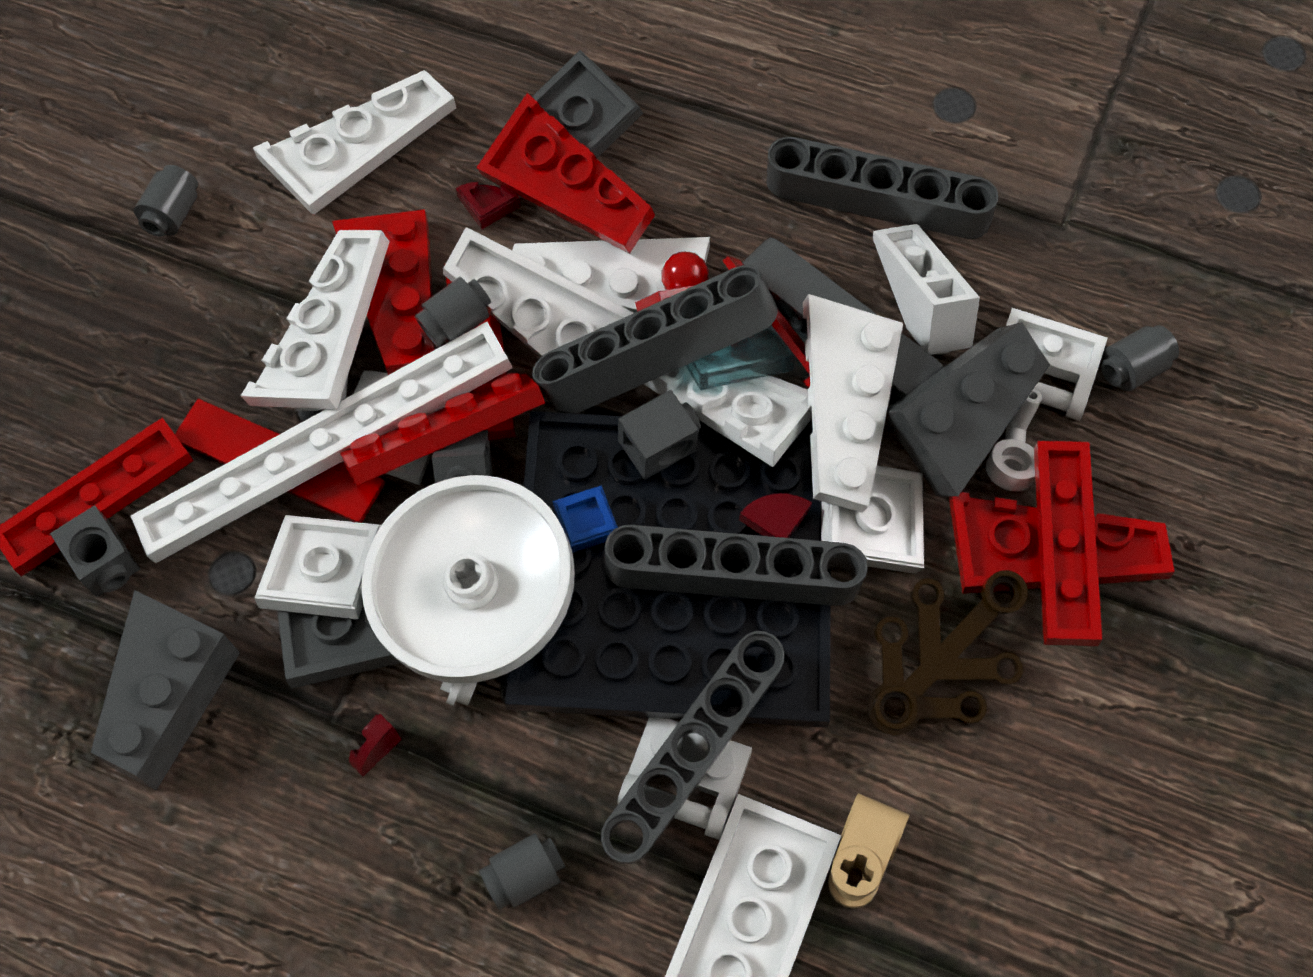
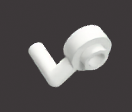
(1012, 460)

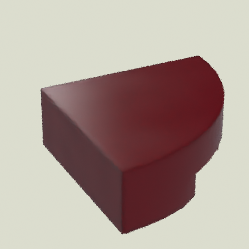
(487, 202)
(775, 514)
(380, 741)

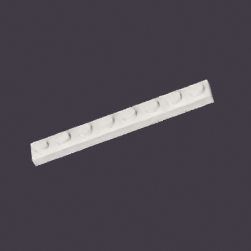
(317, 443)

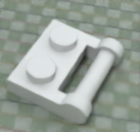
(1071, 355)
(720, 781)

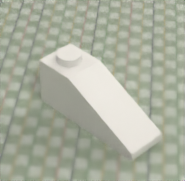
(929, 291)

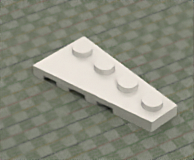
(338, 153)
(609, 270)
(527, 297)
(324, 329)
(849, 394)
(755, 414)

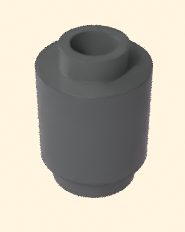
(166, 201)
(453, 311)
(1139, 357)
(522, 871)

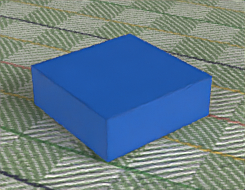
(585, 518)

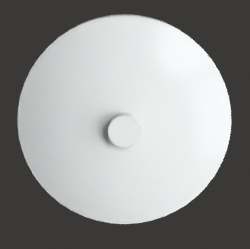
(468, 579)

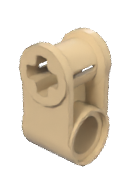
(868, 845)

